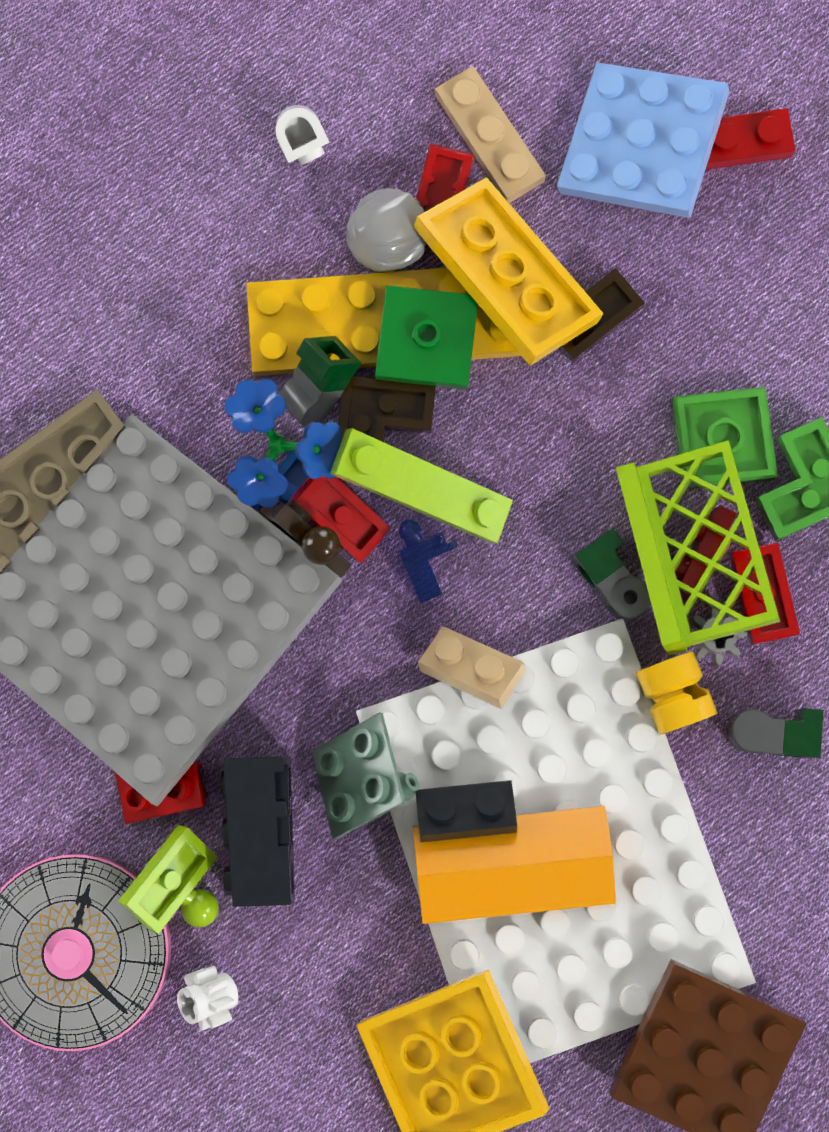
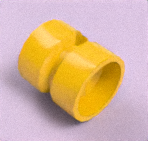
(676, 693)

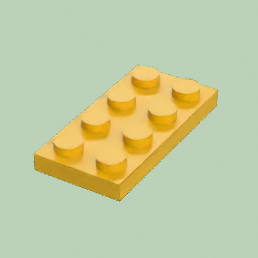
(508, 270)

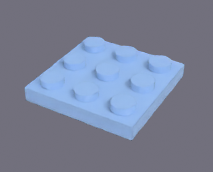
(643, 139)

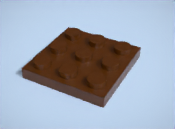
(706, 1054)

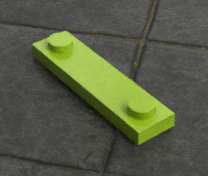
(421, 486)

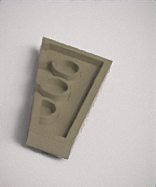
(47, 465)

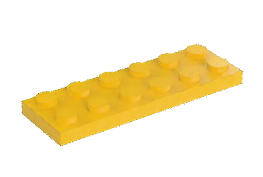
(343, 307)

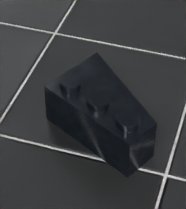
(258, 831)

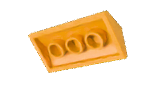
(546, 866)

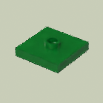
(426, 337)

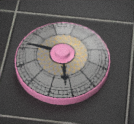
(73, 956)

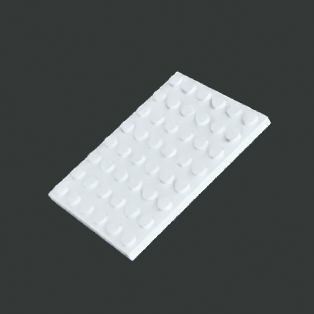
(573, 741)

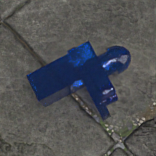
(416, 557)

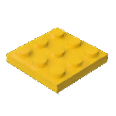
(453, 1061)

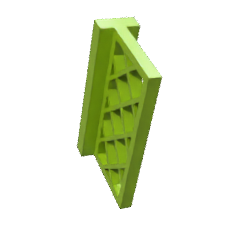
(656, 558)

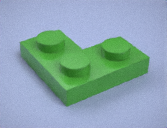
(807, 497)

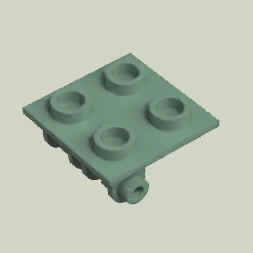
(360, 776)

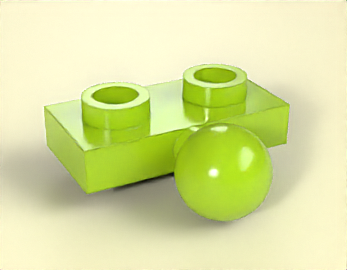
(170, 883)

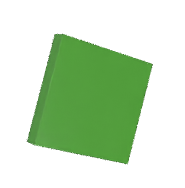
(724, 416)

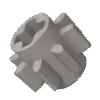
(709, 648)

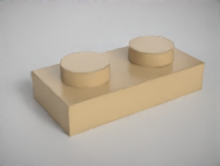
(471, 667)

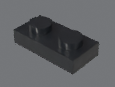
(466, 811)

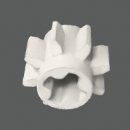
(207, 998)

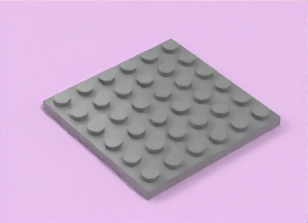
(151, 608)

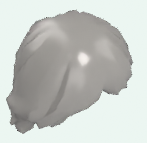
(383, 232)

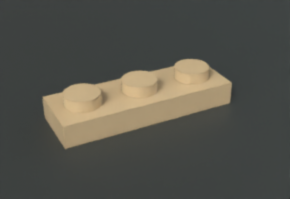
(489, 134)

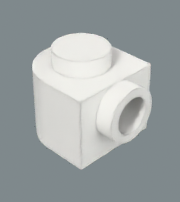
(300, 134)

